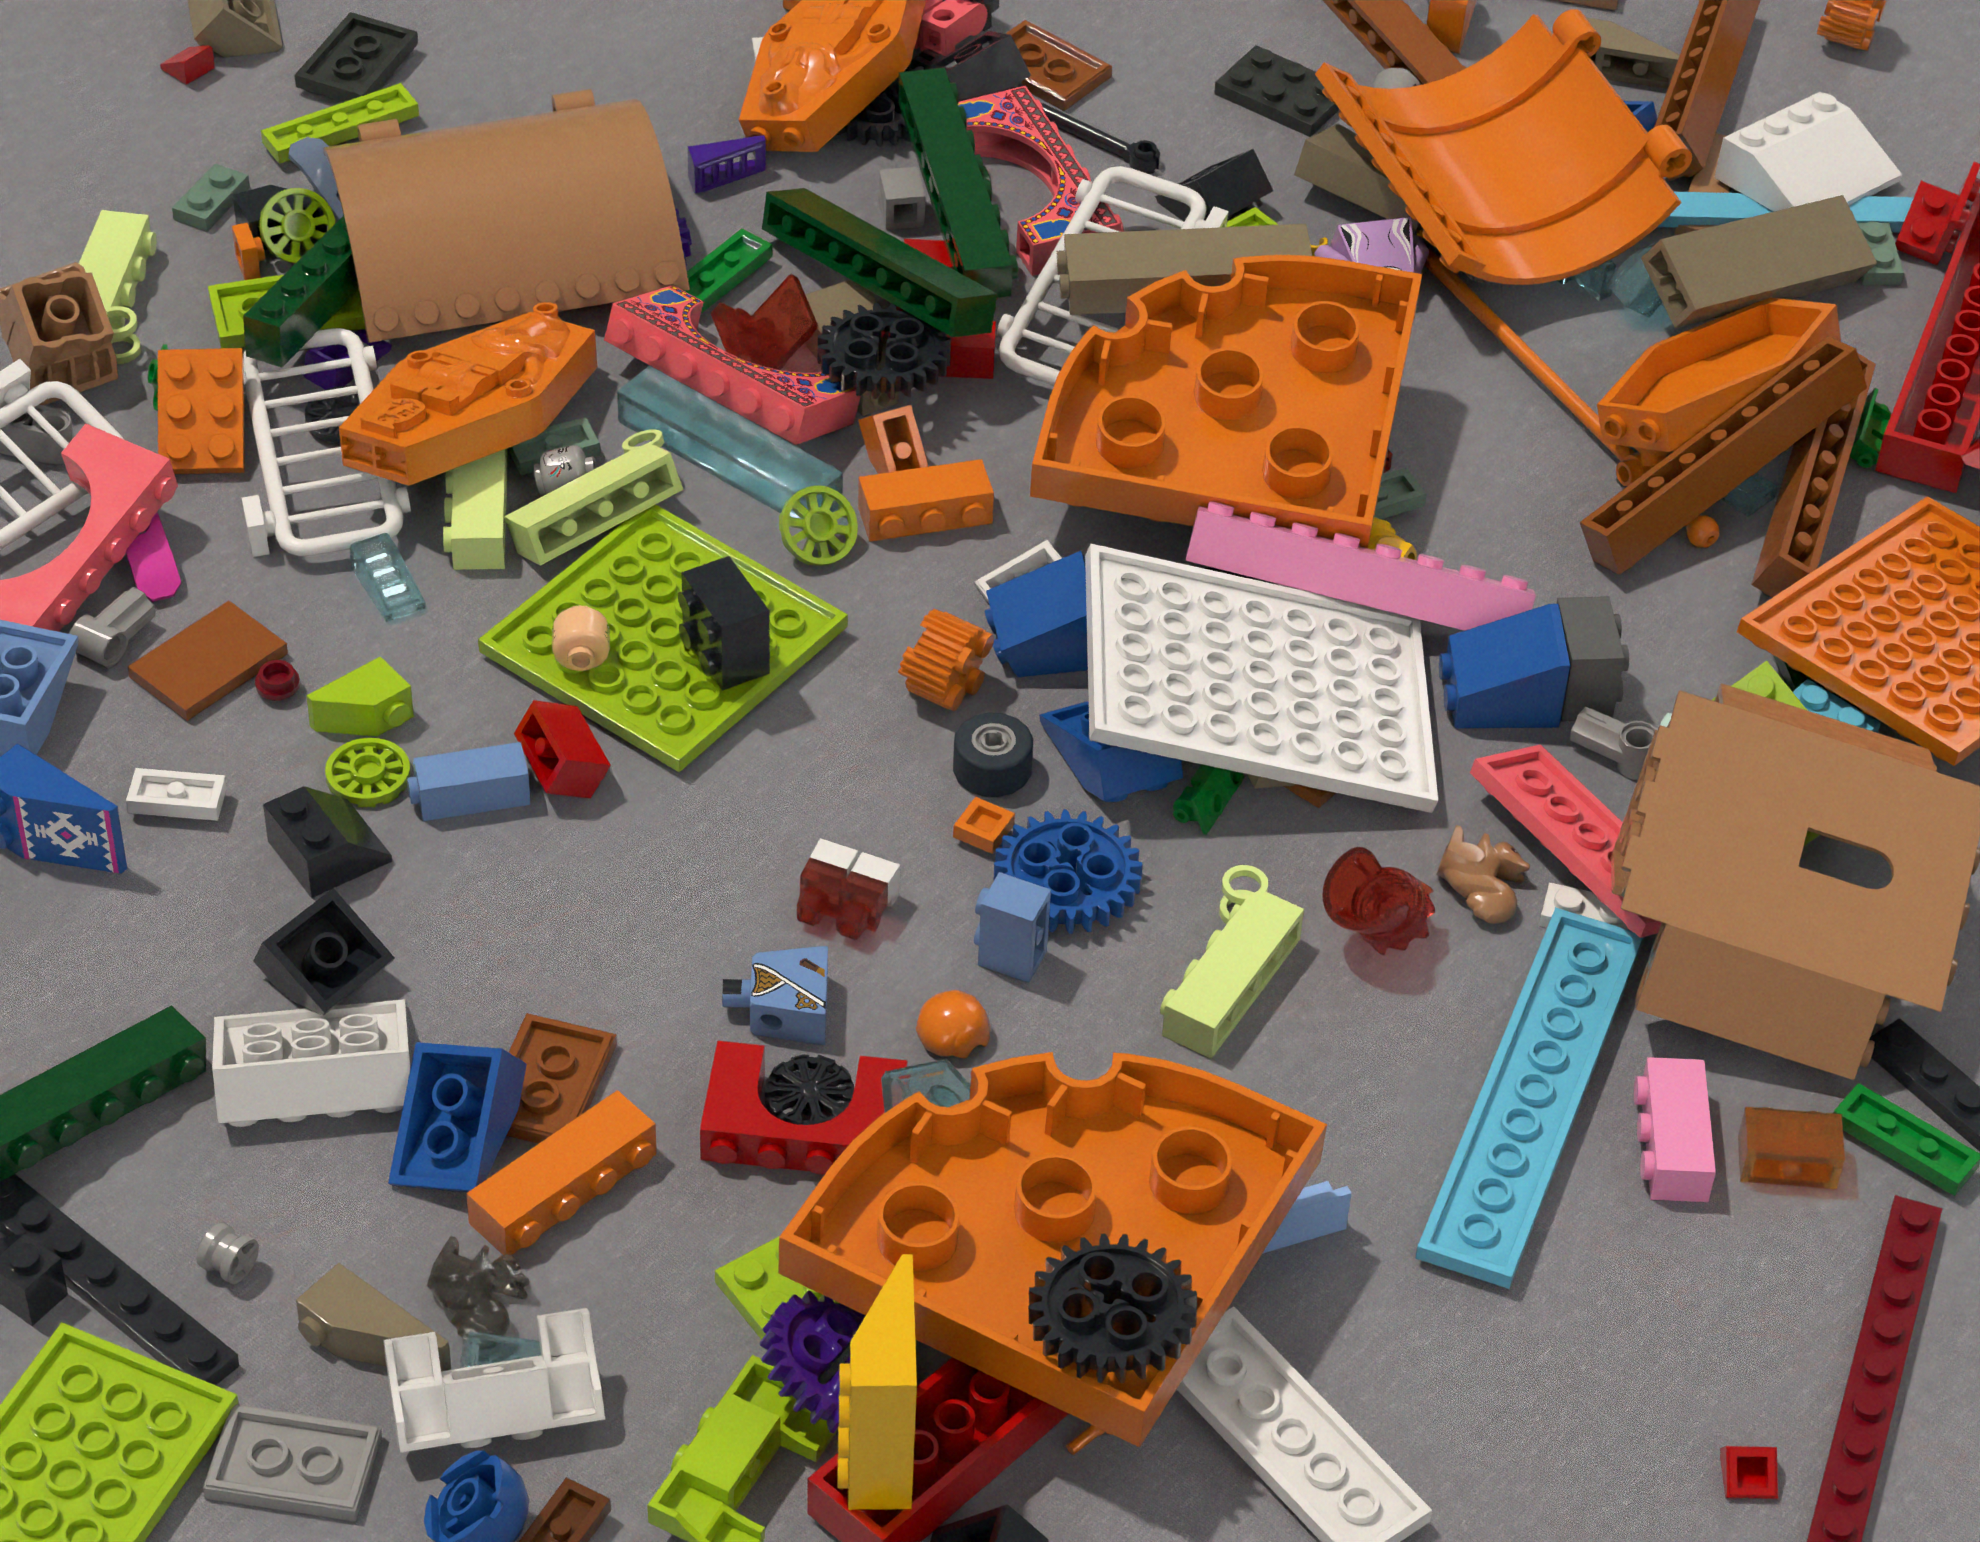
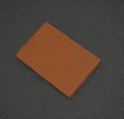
(1057, 69)
(207, 660)
(560, 1074)

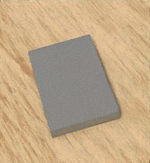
(293, 1462)

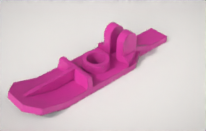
(153, 563)

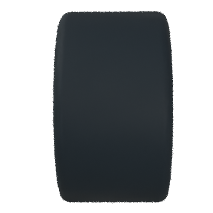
(993, 754)

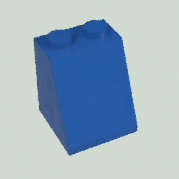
(1042, 619)
(1508, 672)

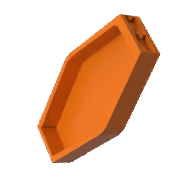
(825, 68)
(1707, 371)
(469, 397)

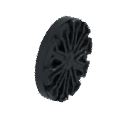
(808, 1093)

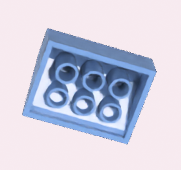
(31, 682)

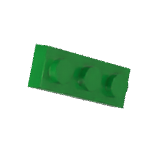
(727, 266)
(1907, 1139)

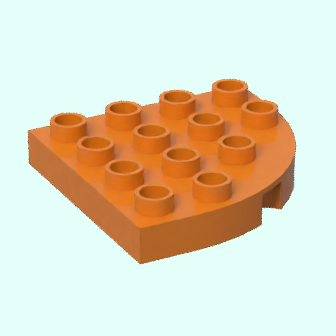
(1237, 397)
(1035, 1168)

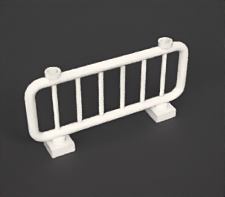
(1090, 194)
(14, 402)
(277, 520)

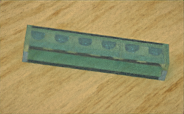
(722, 441)

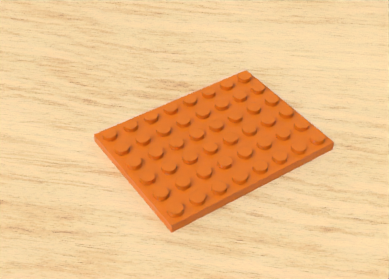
(1892, 627)

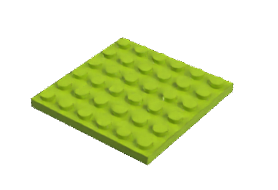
(650, 682)

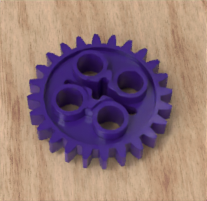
(804, 1343)

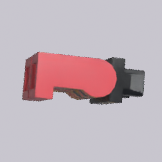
(952, 21)

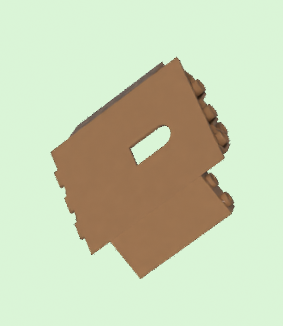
(1750, 935)

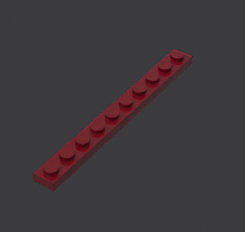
(1875, 1373)

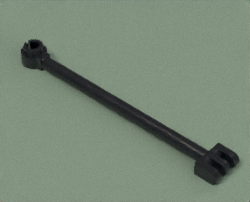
(1140, 155)

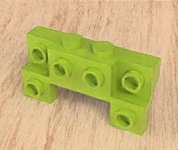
(729, 1456)

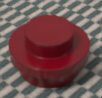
(277, 680)

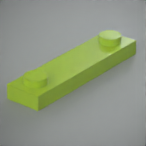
(340, 121)

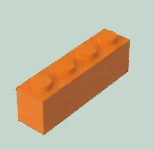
(562, 1174)

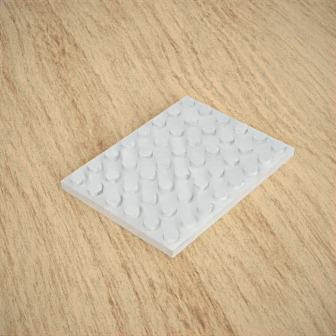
(1257, 679)

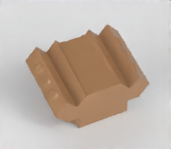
(59, 329)

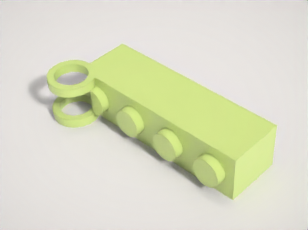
(117, 262)
(596, 500)
(477, 513)
(1234, 966)

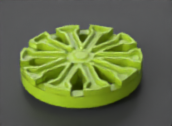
(296, 224)
(818, 525)
(368, 771)

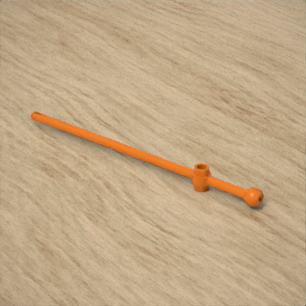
(1701, 531)

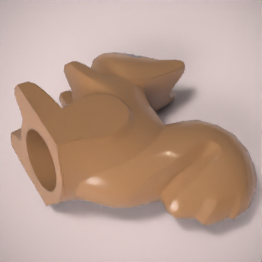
(1474, 871)

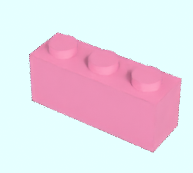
(1675, 1129)

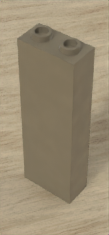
(1758, 258)
(1108, 267)

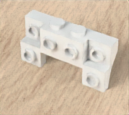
(496, 1397)

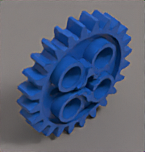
(1080, 861)

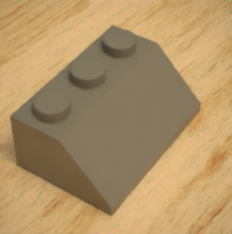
(236, 26)

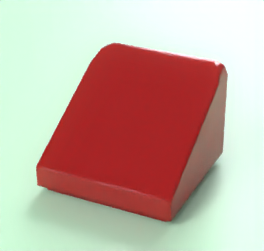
(190, 63)
(1749, 1472)

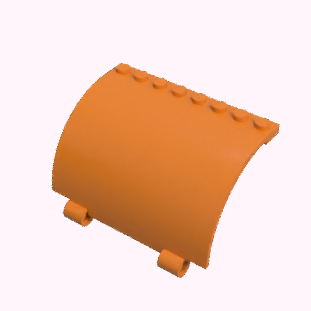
(1521, 158)

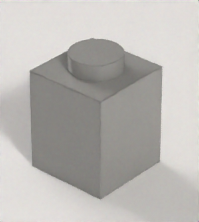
(901, 198)

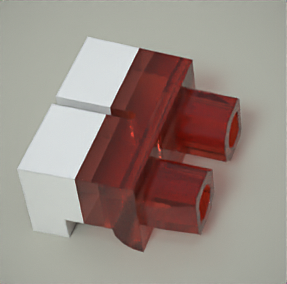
(846, 888)

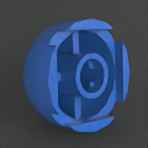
(479, 1502)

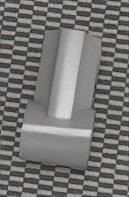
(107, 634)
(1614, 739)

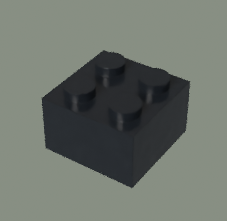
(724, 623)

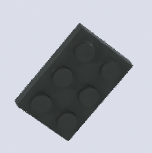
(356, 58)
(1277, 91)

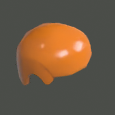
(953, 1024)

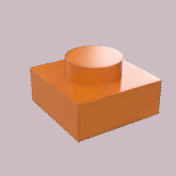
(248, 251)
(983, 825)

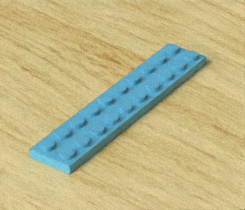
(1530, 1099)

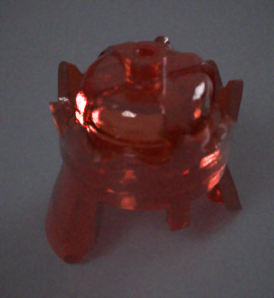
(1377, 901)

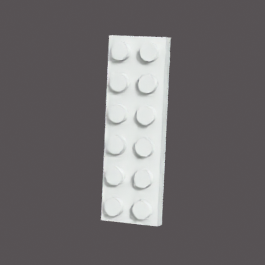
(1297, 1440)

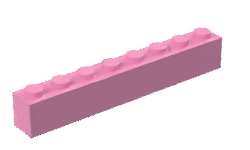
(1353, 572)

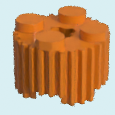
(1851, 22)
(946, 659)

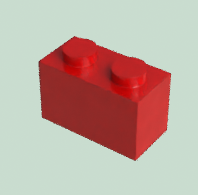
(562, 749)

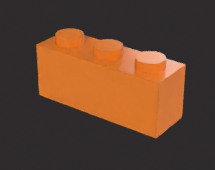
(925, 500)

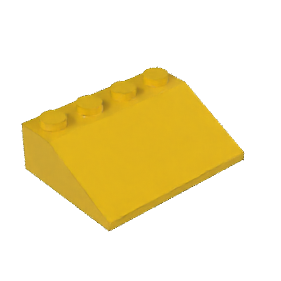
(880, 1400)

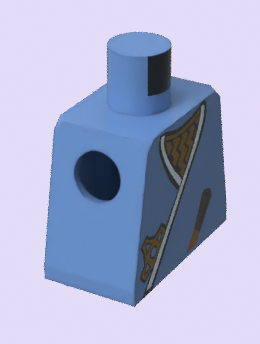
(784, 994)

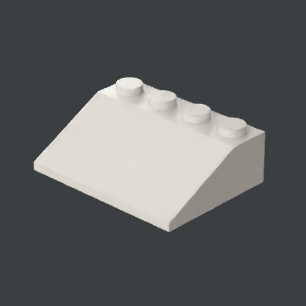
(1805, 156)
(310, 1062)

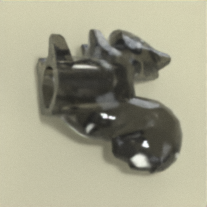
(467, 1288)

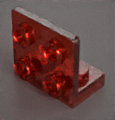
(772, 331)

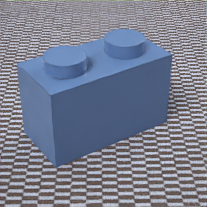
(1012, 926)

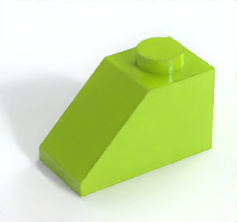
(362, 701)

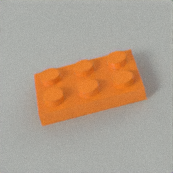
(201, 410)

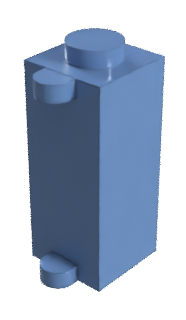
(470, 781)

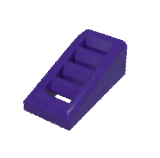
(704, 162)
(339, 376)

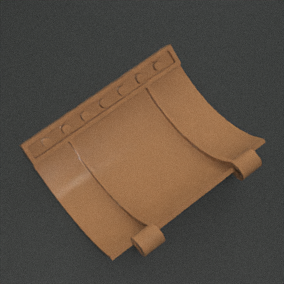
(507, 216)

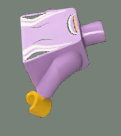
(1377, 243)

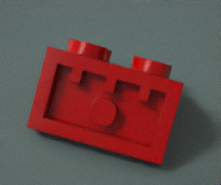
(1937, 218)

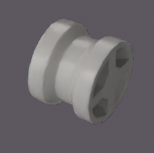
(227, 1253)

